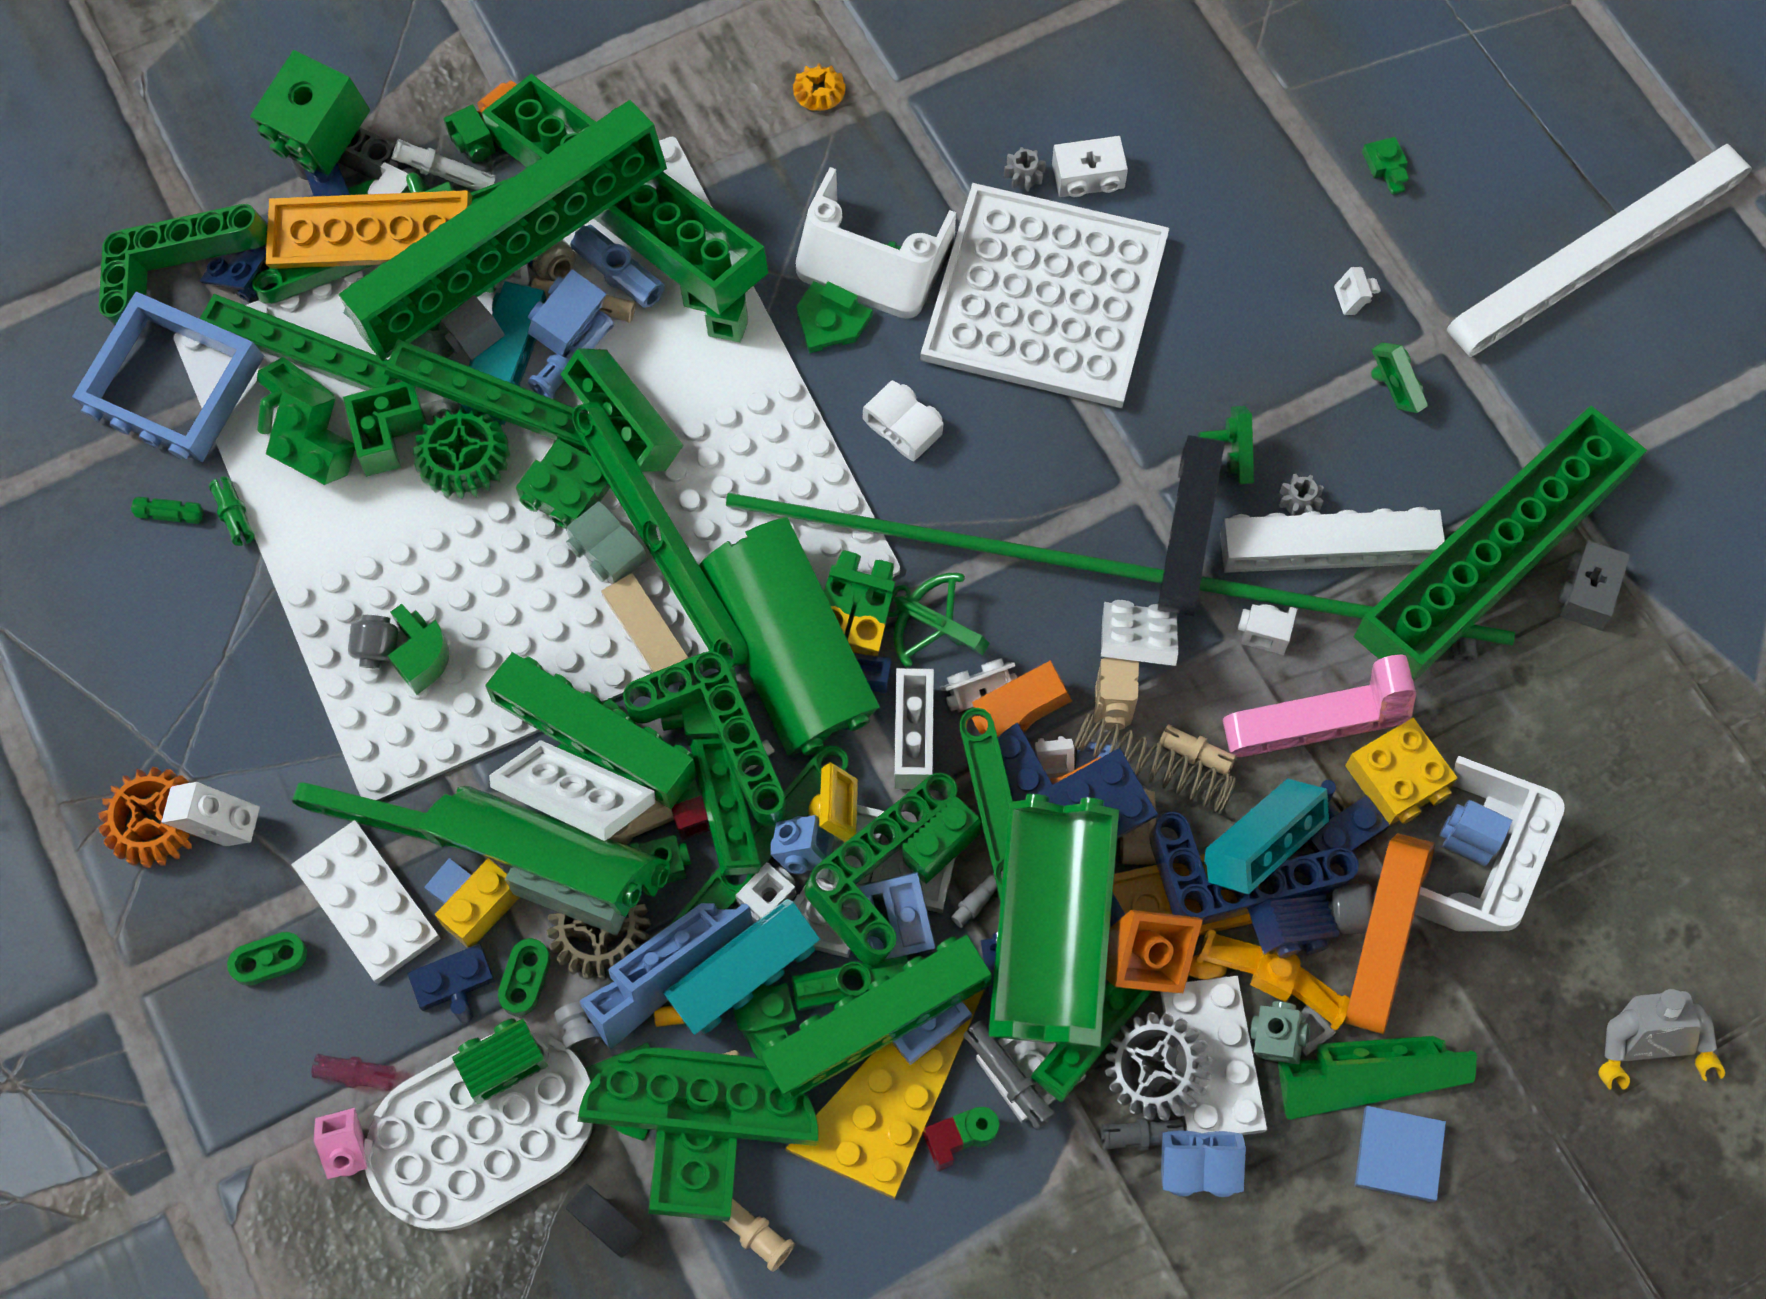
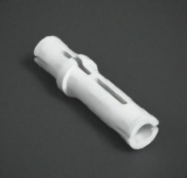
(436, 164)

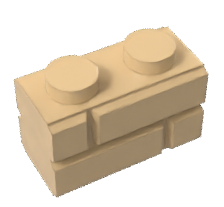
(1116, 692)

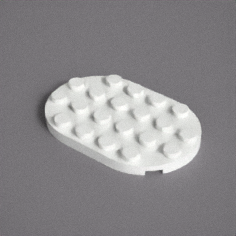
(455, 1161)

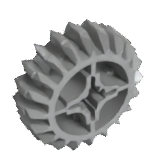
(1151, 1079)

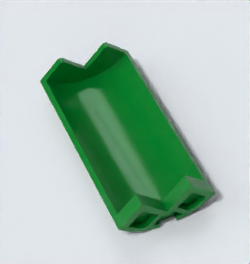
(791, 636)
(545, 847)
(1054, 922)

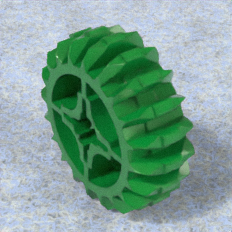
(477, 461)

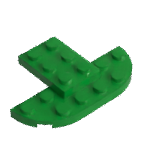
(698, 1112)

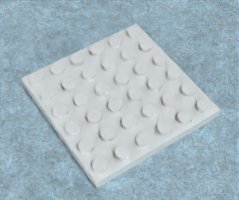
(1045, 295)

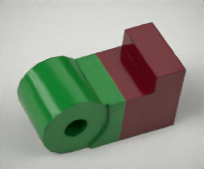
(690, 813)
(971, 1128)

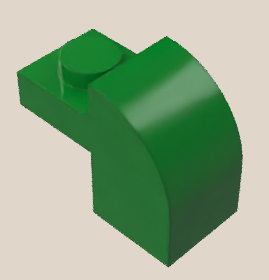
(728, 325)
(424, 655)

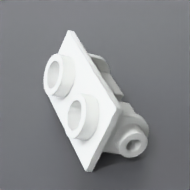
(966, 687)

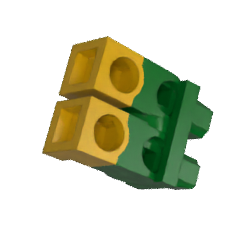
(862, 595)

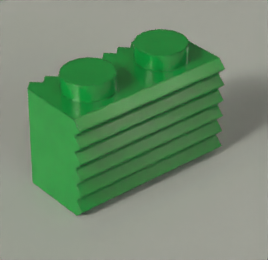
(941, 839)
(499, 1060)

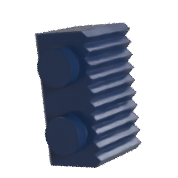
(1294, 924)

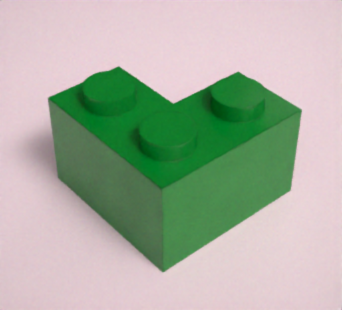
(379, 417)
(302, 435)

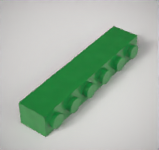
(591, 729)
(876, 1017)

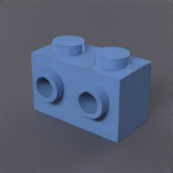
(566, 312)

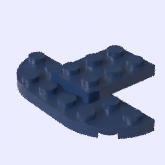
(1104, 779)

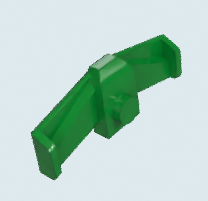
(765, 1016)

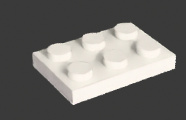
(1139, 633)

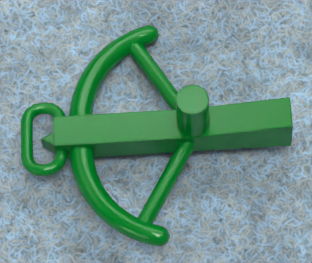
(909, 606)

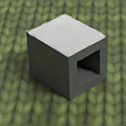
(471, 328)

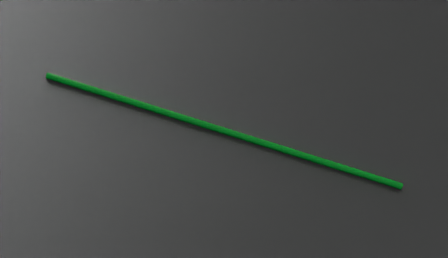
(1073, 560)

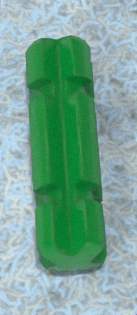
(167, 510)

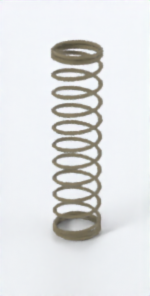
(1224, 795)

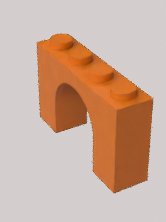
(1025, 702)

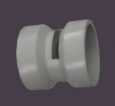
(578, 1027)

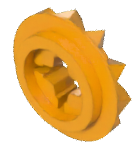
(822, 98)

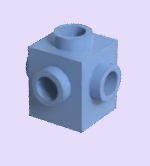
(800, 843)

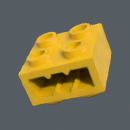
(1402, 772)

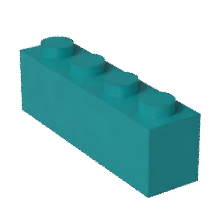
(510, 354)
(1267, 836)
(741, 967)

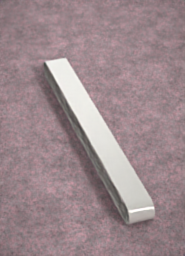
(1598, 250)

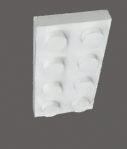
(572, 790)
(366, 902)
(1233, 1091)

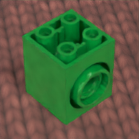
(310, 113)

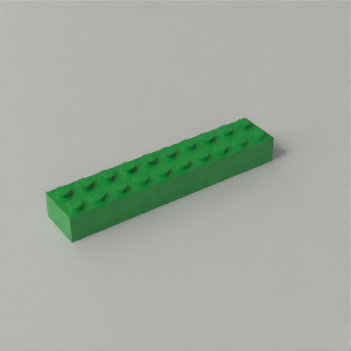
(656, 220)
(505, 229)
(1500, 542)

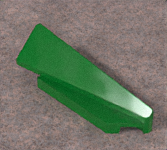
(1371, 1073)

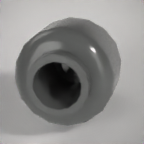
(372, 640)
(1352, 907)

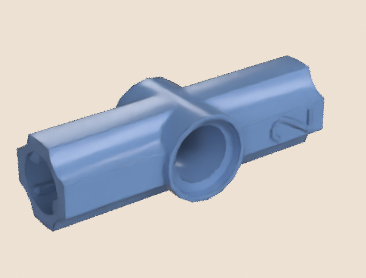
(630, 277)

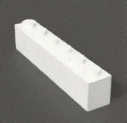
(1330, 540)

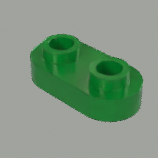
(268, 958)
(524, 978)

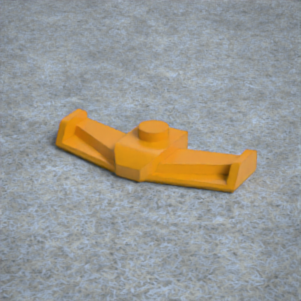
(1275, 975)

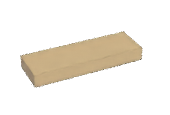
(643, 623)

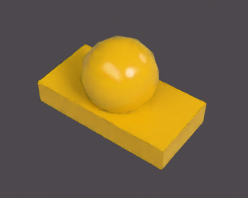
(837, 802)

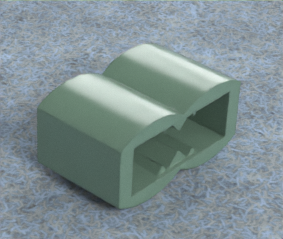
(605, 543)

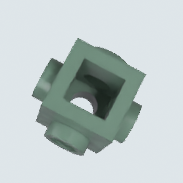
(1284, 1045)

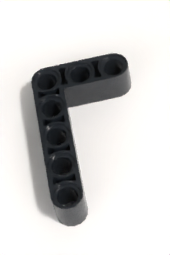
(1190, 524)

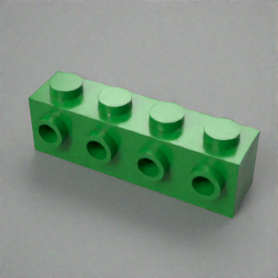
(600, 379)

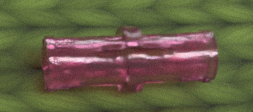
(353, 1072)

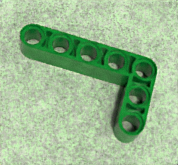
(171, 242)
(726, 722)
(872, 855)

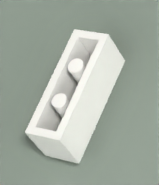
(913, 727)

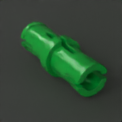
(231, 511)

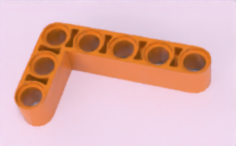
(1388, 932)

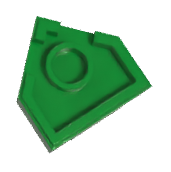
(831, 316)

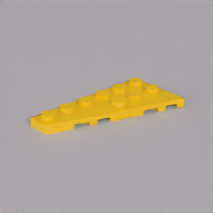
(881, 1113)

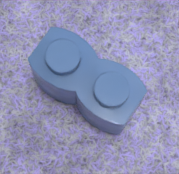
(1475, 832)
(1203, 1162)

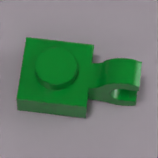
(1387, 160)

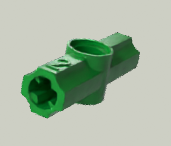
(827, 988)

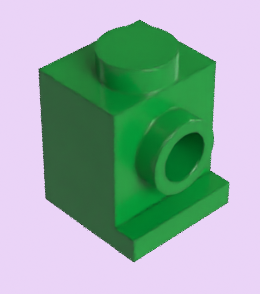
(469, 134)
(677, 855)

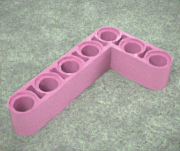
(1328, 716)

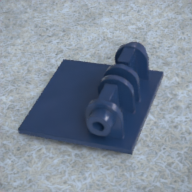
(237, 271)

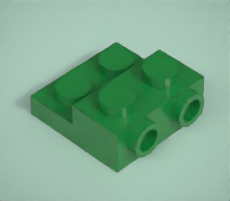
(562, 484)

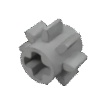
(1024, 169)
(1301, 486)

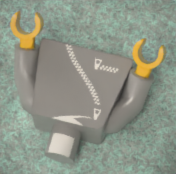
(1659, 1028)

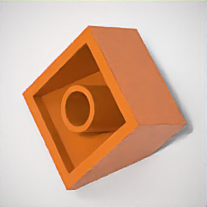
(1152, 951)

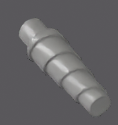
(975, 901)

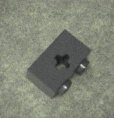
(1594, 603)

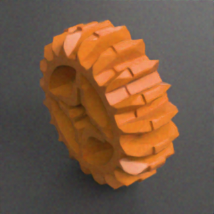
(134, 842)

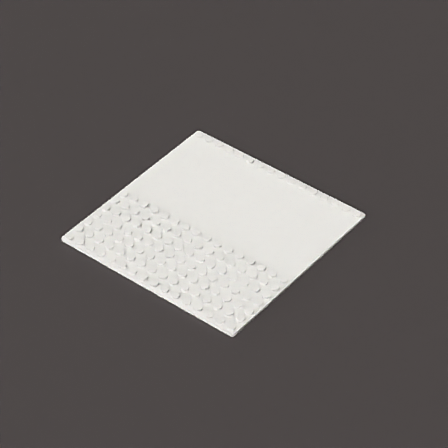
(489, 564)

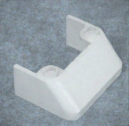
(877, 273)
(1505, 897)

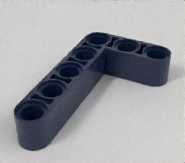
(1209, 896)

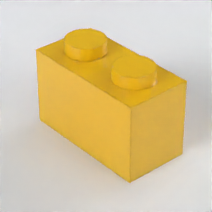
(477, 904)

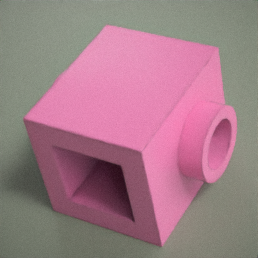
(340, 1143)

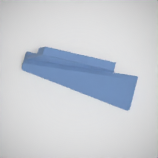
(658, 965)

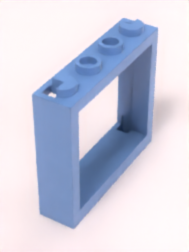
(219, 405)

